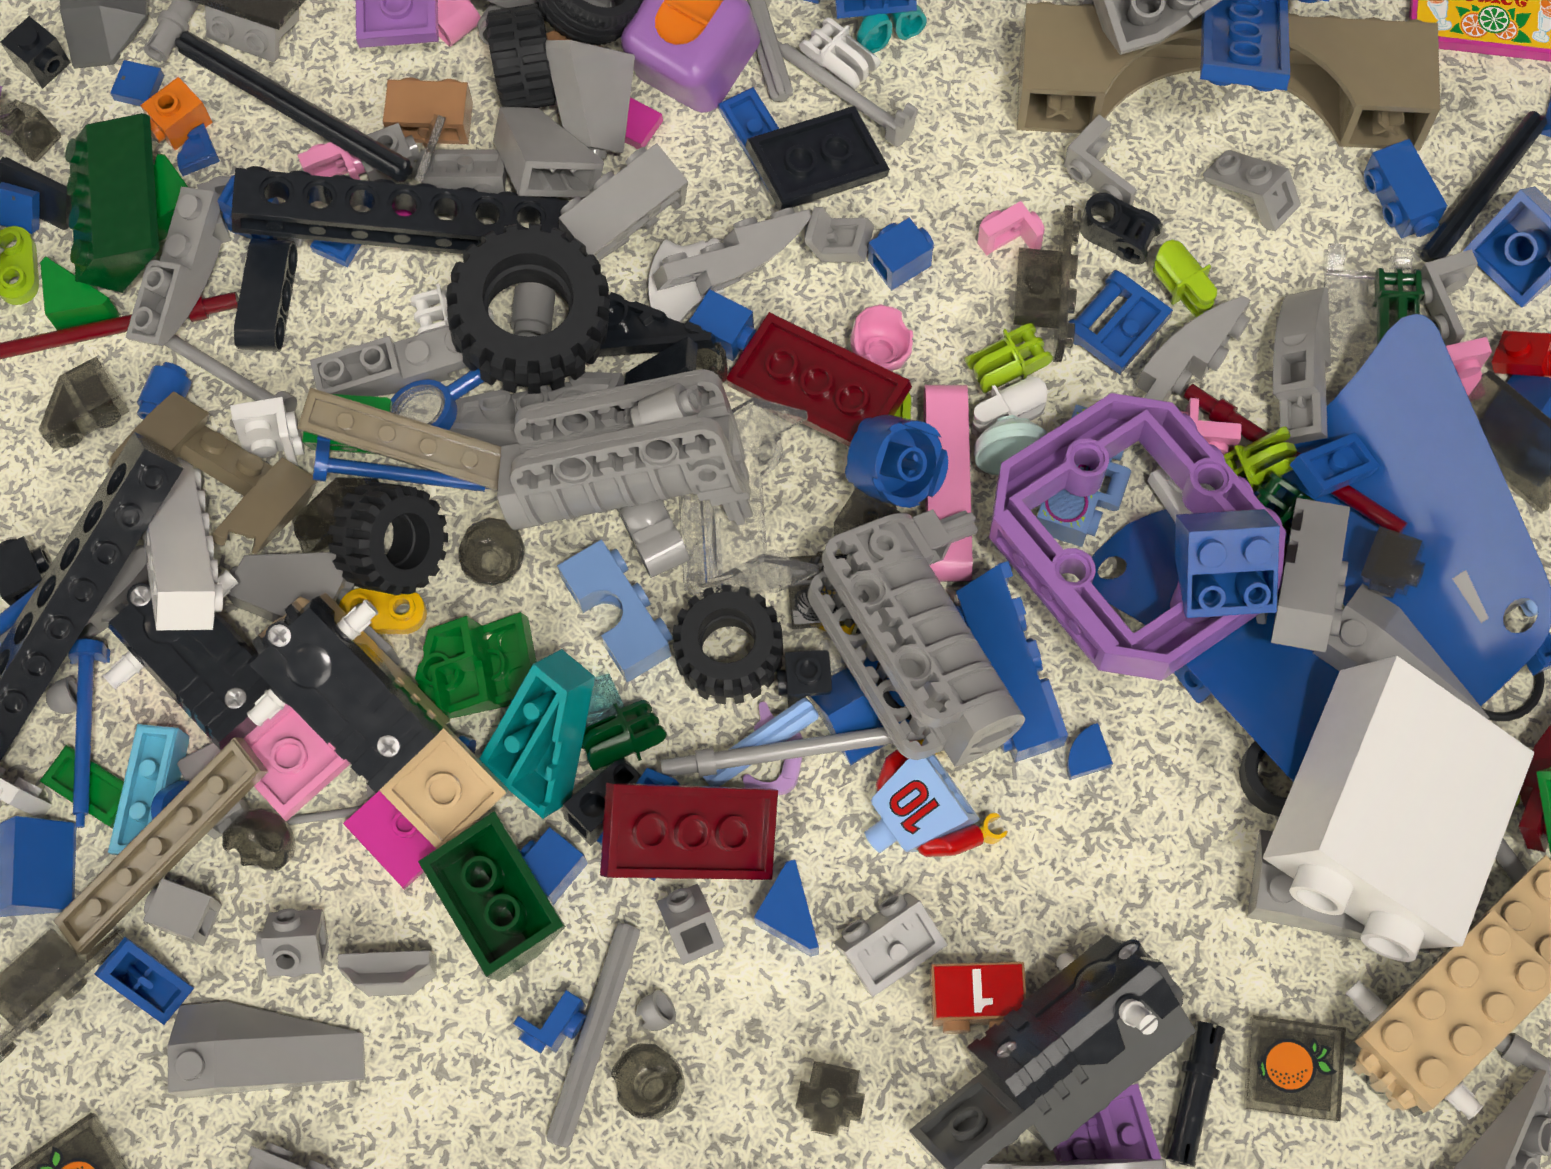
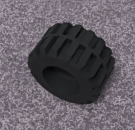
(519, 56)
(361, 534)
(721, 611)

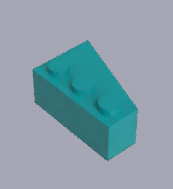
(543, 734)

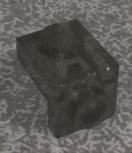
(27, 129)

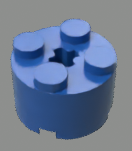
(897, 460)

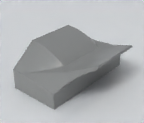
(389, 971)

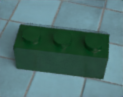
(493, 897)

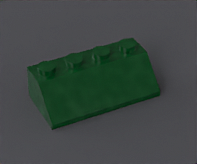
(112, 201)

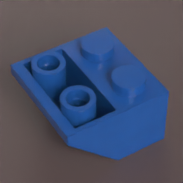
(1227, 562)

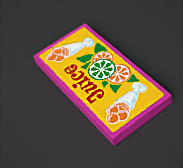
(1490, 26)

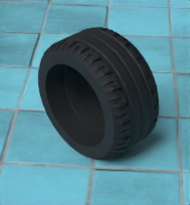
(589, 22)

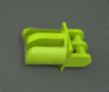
(1185, 277)
(1005, 362)
(1262, 457)

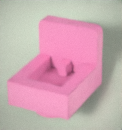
(330, 161)
(1004, 226)
(1220, 434)

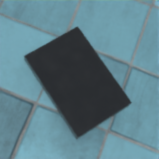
(817, 158)

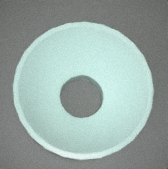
(1004, 440)

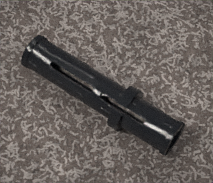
(1195, 1093)

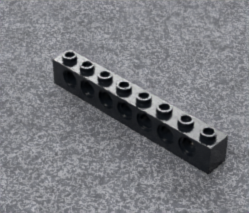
(381, 224)
(81, 577)

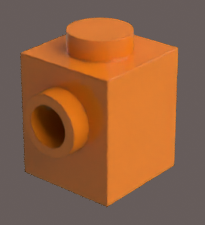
(175, 113)

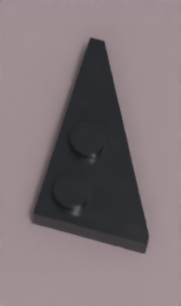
(643, 329)

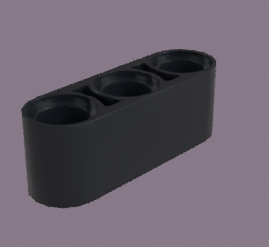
(265, 295)

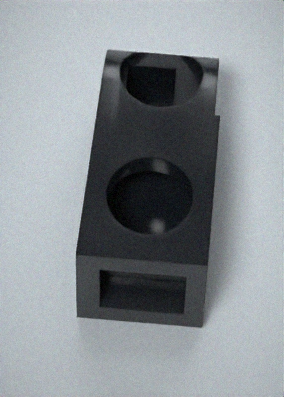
(587, 807)

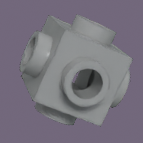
(293, 942)

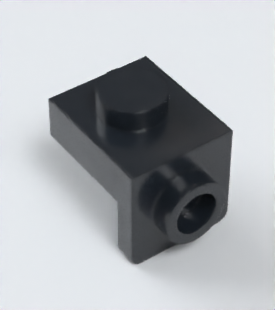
(805, 675)

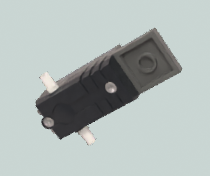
(1061, 1055)

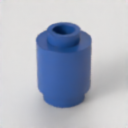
(160, 384)

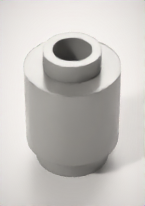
(532, 309)
(665, 405)

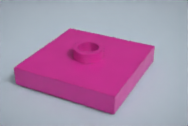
(390, 838)

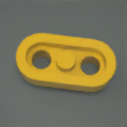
(387, 620)

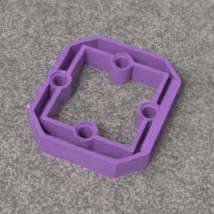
(1081, 610)

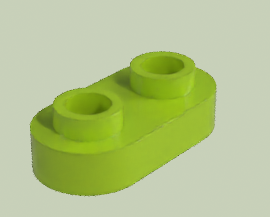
(18, 262)

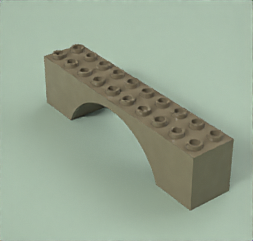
(1361, 76)

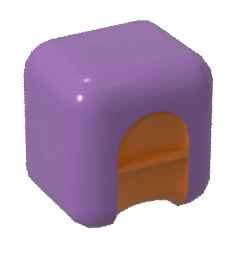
(692, 47)

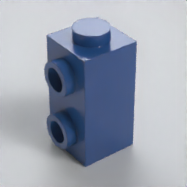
(1404, 189)

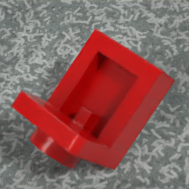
(1523, 354)

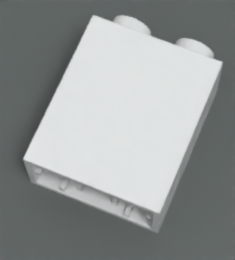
(1398, 809)

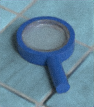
(433, 401)

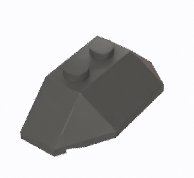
(101, 29)

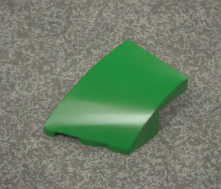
(474, 674)

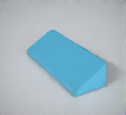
(149, 770)

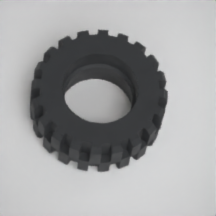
(521, 258)

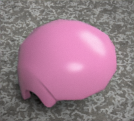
(882, 337)

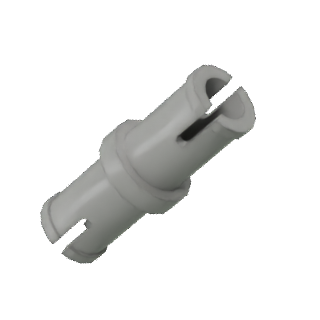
(170, 26)

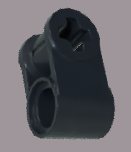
(1121, 229)

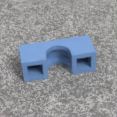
(598, 578)

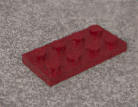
(816, 376)
(688, 832)

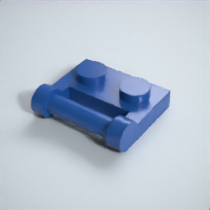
(1129, 327)

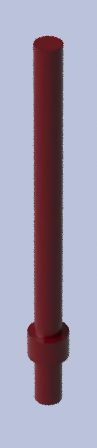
(106, 328)
(1224, 411)

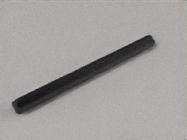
(295, 106)

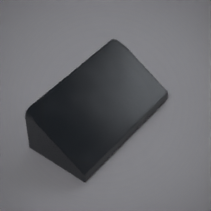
(54, 199)

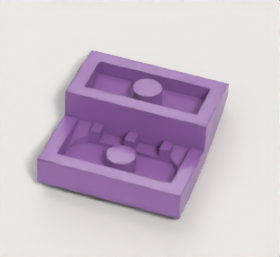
(1113, 1133)

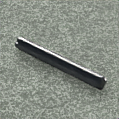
(1484, 187)

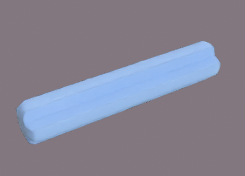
(775, 731)

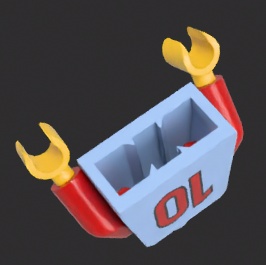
(925, 810)

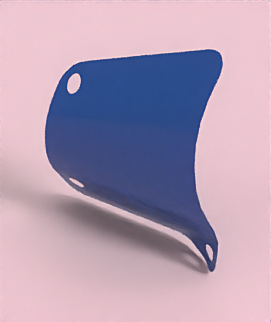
(1431, 475)

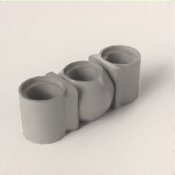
(654, 536)

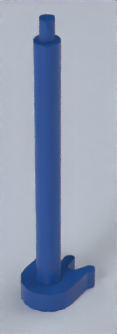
(380, 471)
(84, 653)

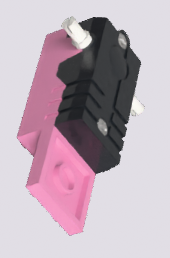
(216, 689)

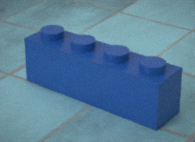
(999, 629)

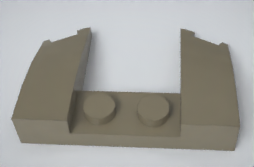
(270, 492)

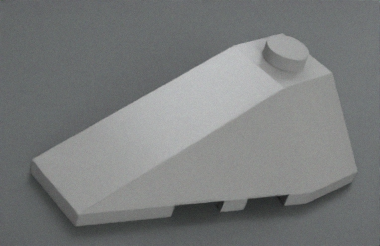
(1144, 23)
(492, 414)
(1380, 630)
(1273, 902)
(249, 1049)
(1518, 1133)

